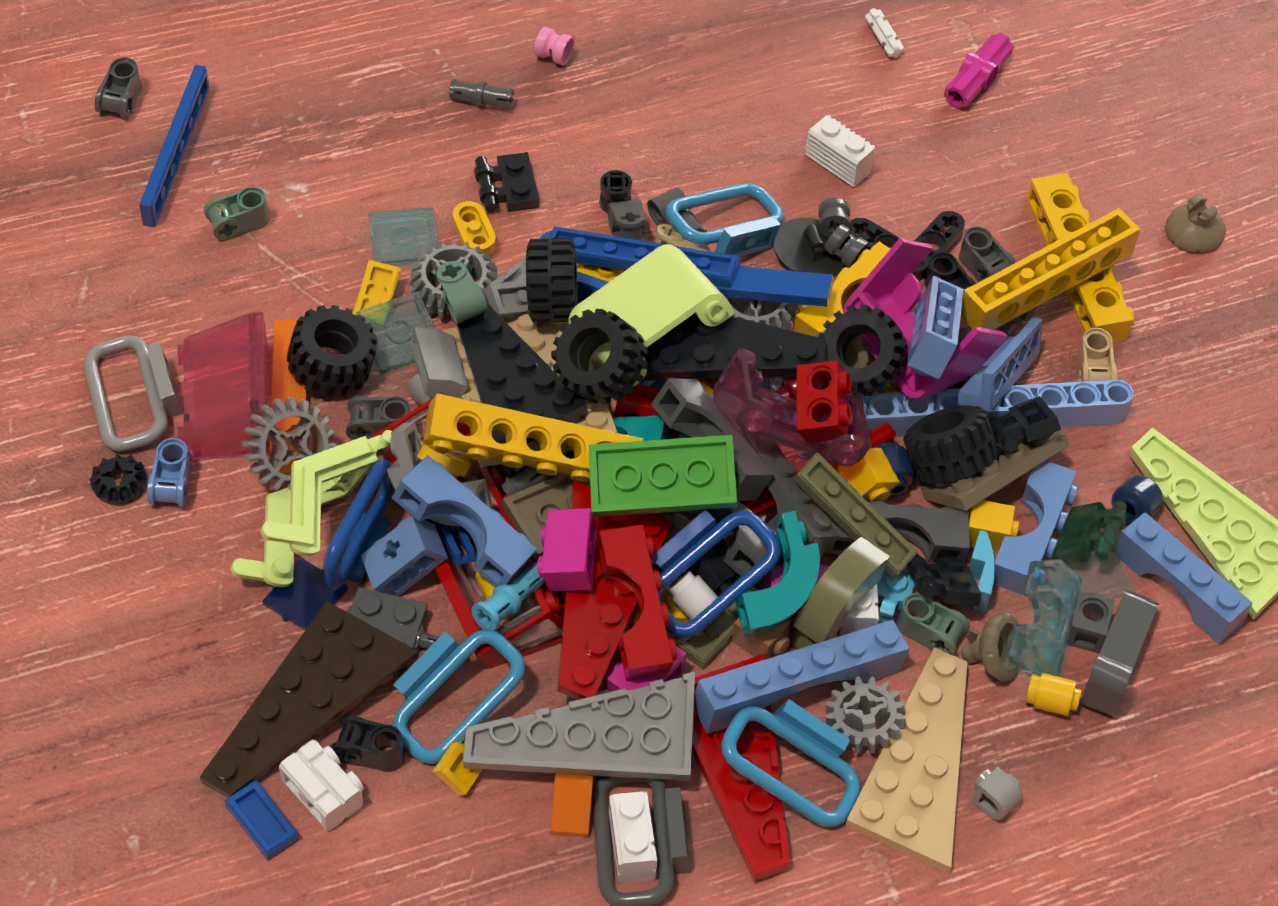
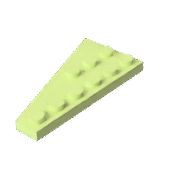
(1222, 521)

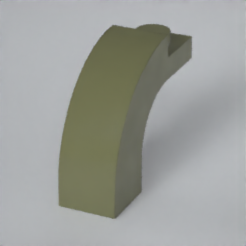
(838, 591)

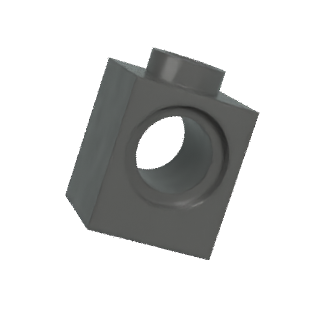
(1086, 633)

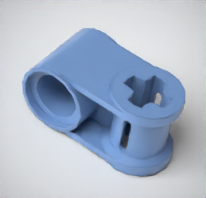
(170, 479)

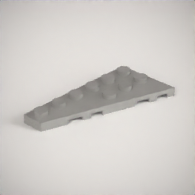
(609, 734)

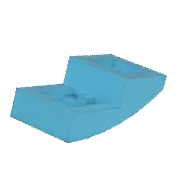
(983, 569)

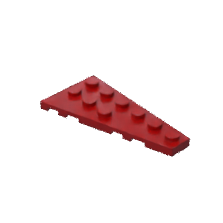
(598, 616)
(748, 809)

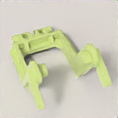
(295, 515)

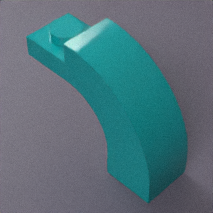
(773, 606)

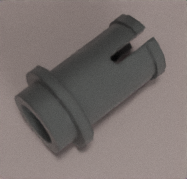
(522, 480)

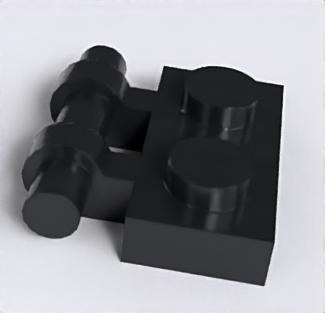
(516, 179)
(1025, 420)
(945, 578)

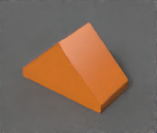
(572, 805)

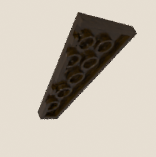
(313, 688)

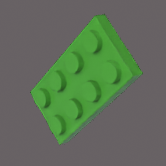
(662, 475)

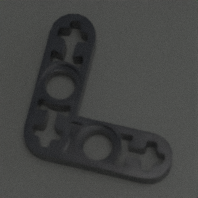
(933, 233)

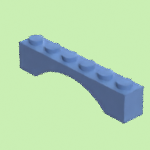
(863, 653)

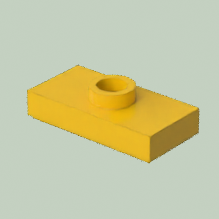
(377, 285)

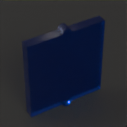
(304, 596)

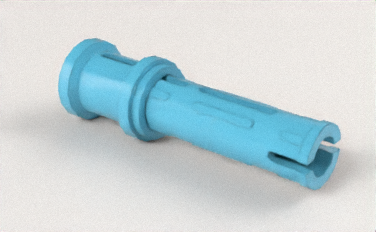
(506, 599)

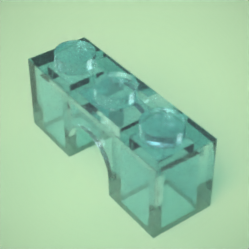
(1054, 597)

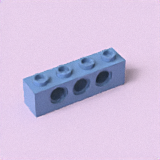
(935, 328)

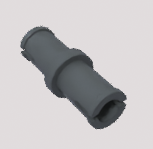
(481, 93)

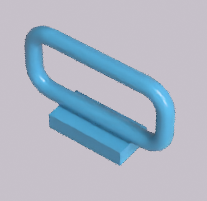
(734, 239)
(434, 669)
(809, 736)

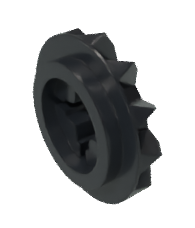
(131, 483)

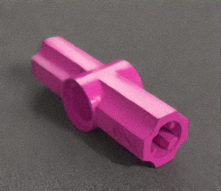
(978, 70)

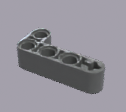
(1119, 653)

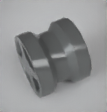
(832, 214)

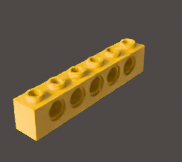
(1049, 271)
(1099, 298)
(516, 426)

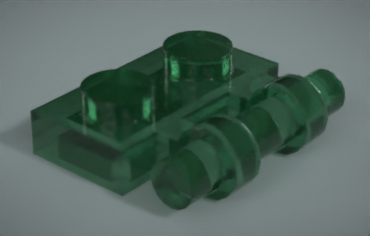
(1083, 535)

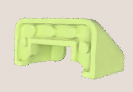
(657, 297)

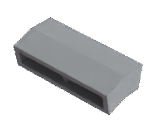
(438, 363)

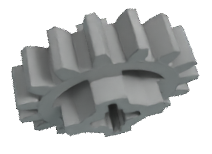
(866, 713)

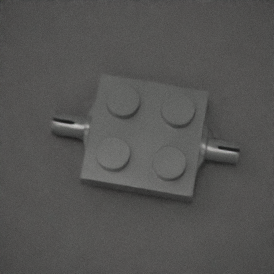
(394, 616)

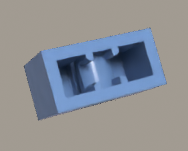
(403, 556)

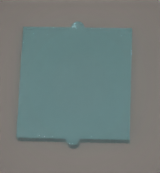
(1103, 577)

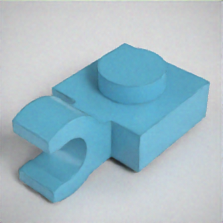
(892, 594)

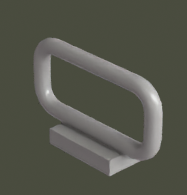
(158, 385)

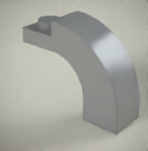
(405, 446)

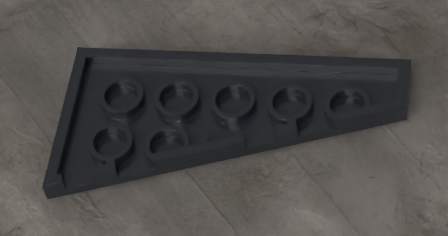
(705, 351)
(513, 374)

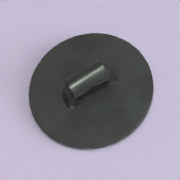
(801, 248)

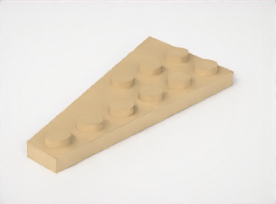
(915, 780)

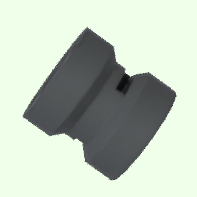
(845, 245)

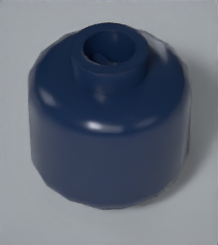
(901, 465)
(1140, 496)

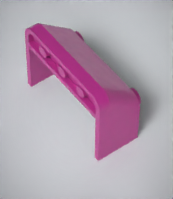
(896, 293)

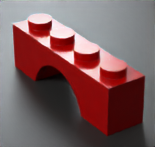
(626, 559)

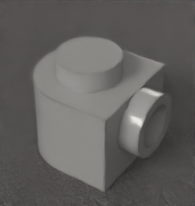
(996, 793)

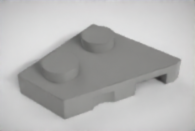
(508, 292)

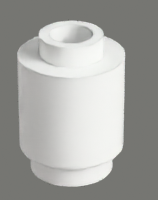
(692, 594)

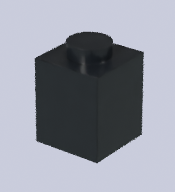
(714, 570)

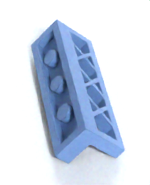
(1003, 368)

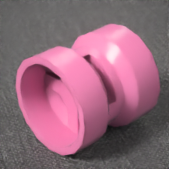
(554, 46)

